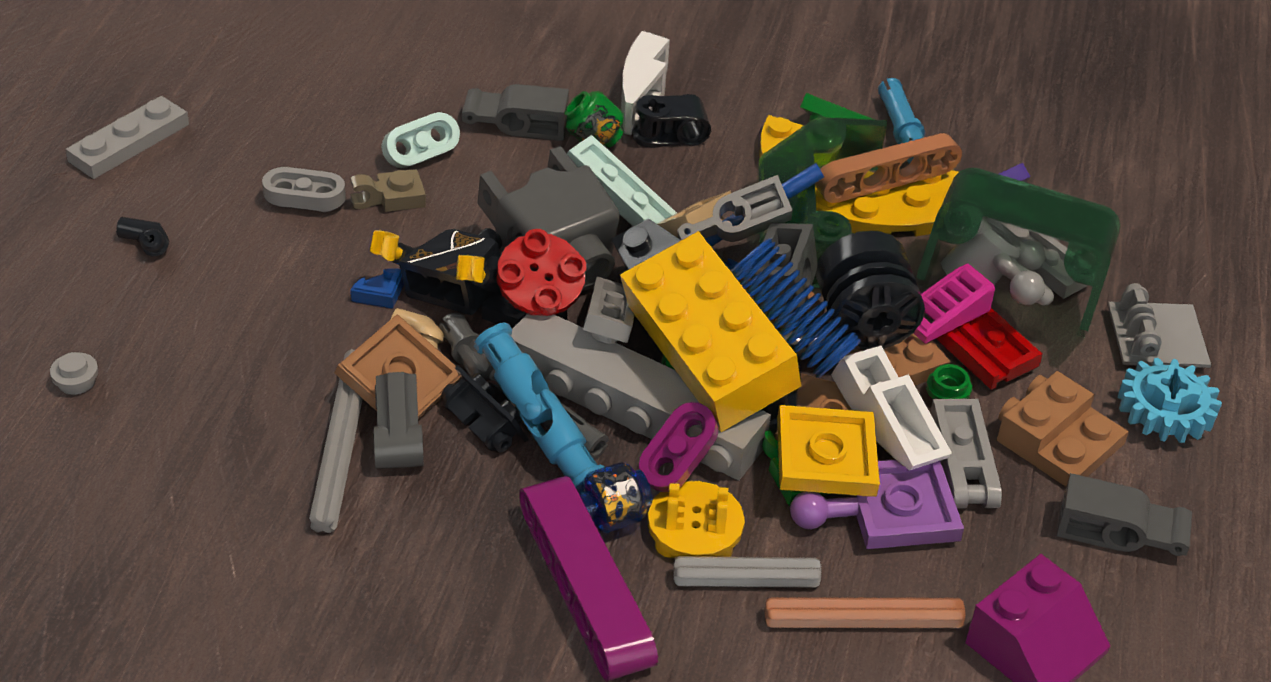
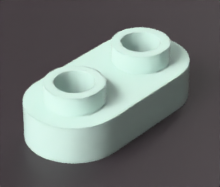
(418, 140)

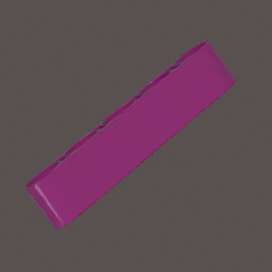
(588, 579)

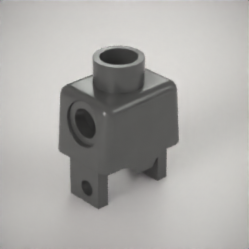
(562, 203)

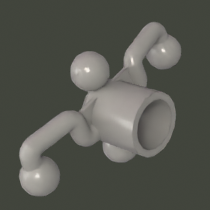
(999, 253)

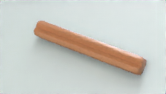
(864, 612)

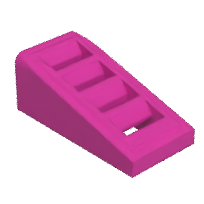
(974, 298)

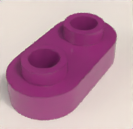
(675, 447)

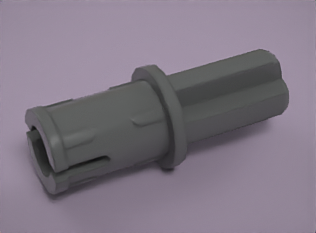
(462, 345)

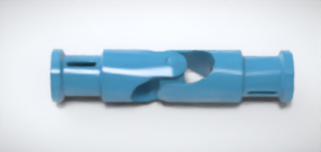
(529, 391)

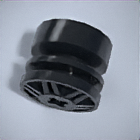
(871, 288)

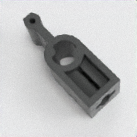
(520, 110)
(1120, 518)

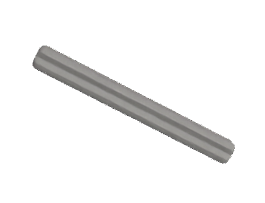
(336, 458)

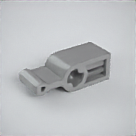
(757, 203)

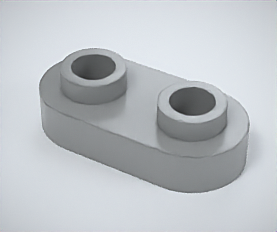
(304, 189)

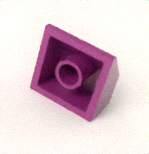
(1038, 626)

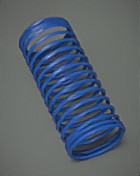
(750, 265)

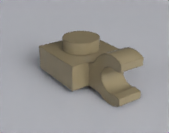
(393, 189)

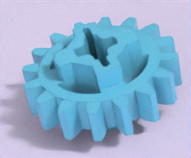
(1169, 400)

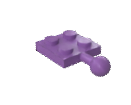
(907, 511)

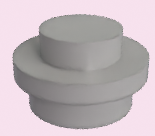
(74, 372)

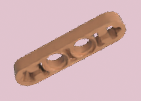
(845, 176)

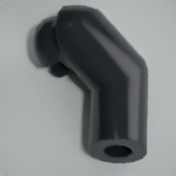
(148, 233)

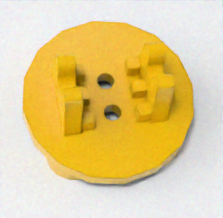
(717, 521)

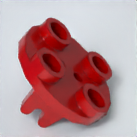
(552, 259)

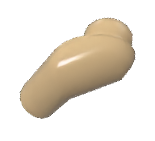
(422, 325)

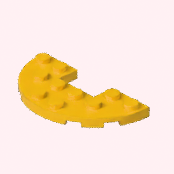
(895, 209)

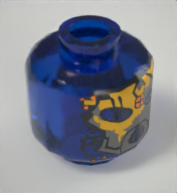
(616, 496)

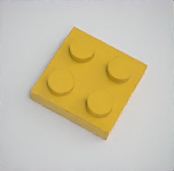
(827, 451)

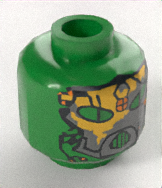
(595, 116)

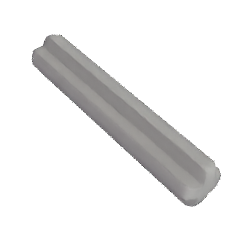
(747, 571)

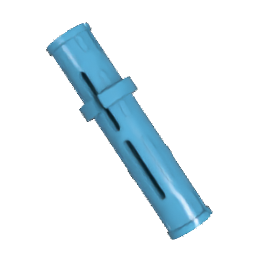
(905, 124)

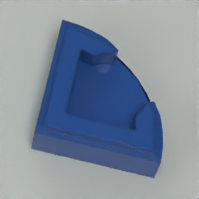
(379, 290)

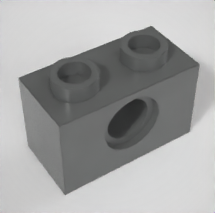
(799, 246)

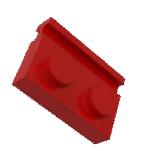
(992, 349)

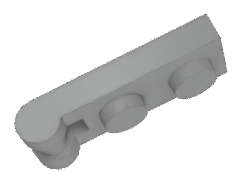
(971, 456)

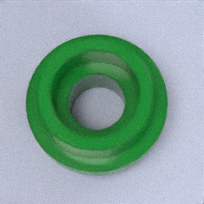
(949, 382)

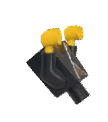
(447, 271)

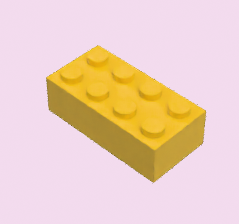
(711, 330)

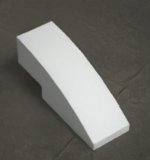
(643, 75)
(900, 414)

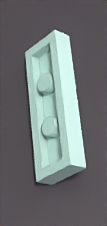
(628, 192)

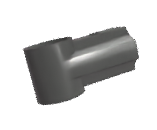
(398, 434)

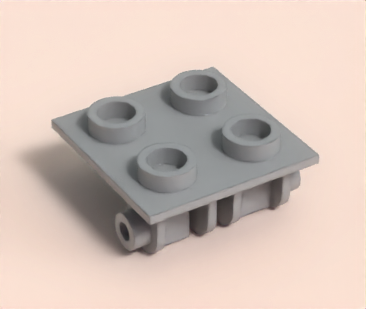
(1156, 330)

